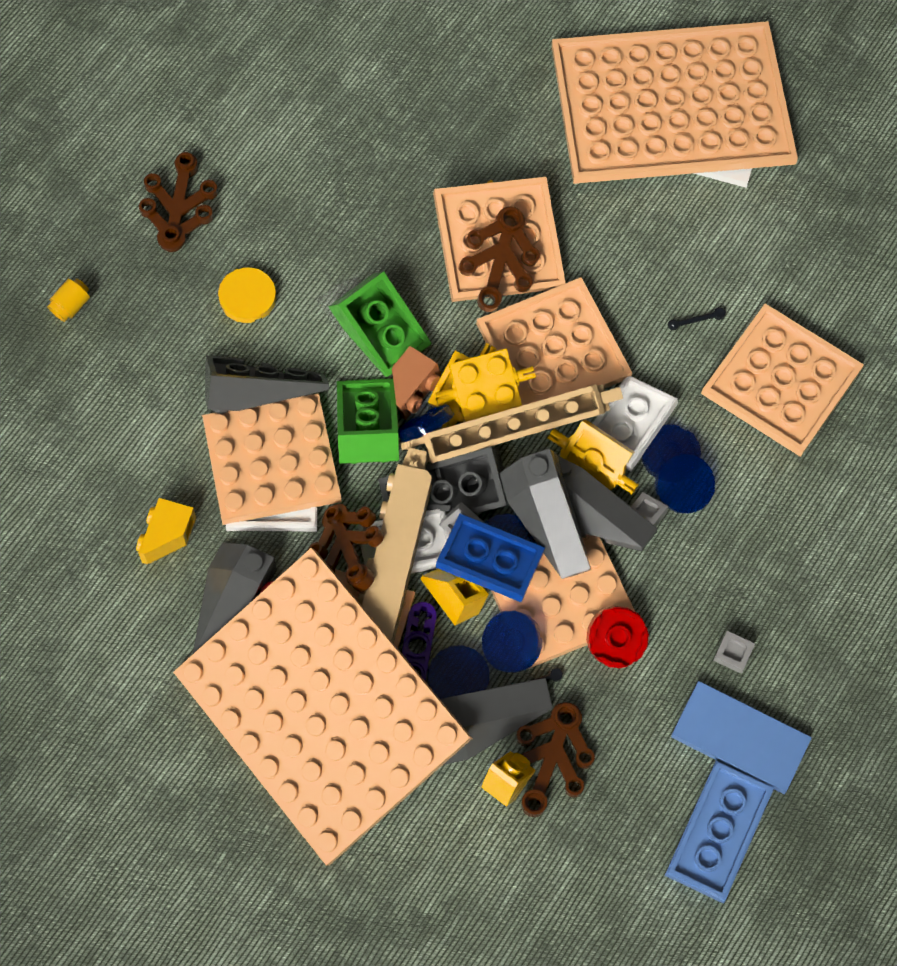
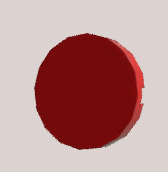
(617, 637)

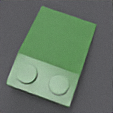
(379, 321)
(367, 421)

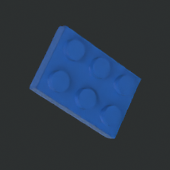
(490, 557)

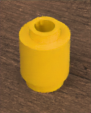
(69, 299)

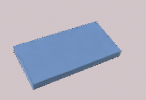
(741, 737)
(719, 831)

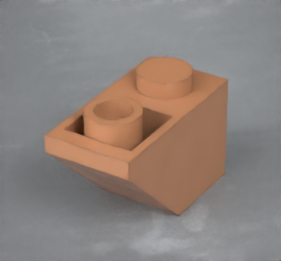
(413, 379)

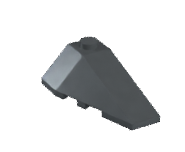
(240, 386)
(464, 479)
(543, 504)
(603, 512)
(231, 584)
(497, 713)

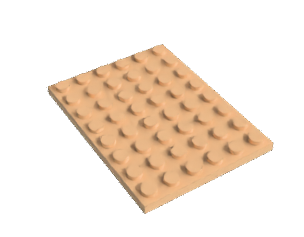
(672, 102)
(322, 706)

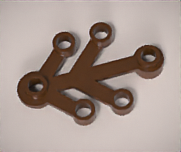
(178, 205)
(501, 254)
(336, 521)
(554, 753)

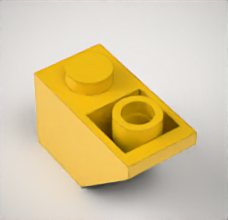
(167, 530)
(455, 595)
(508, 777)

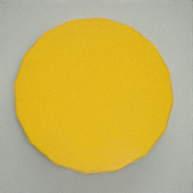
(247, 295)

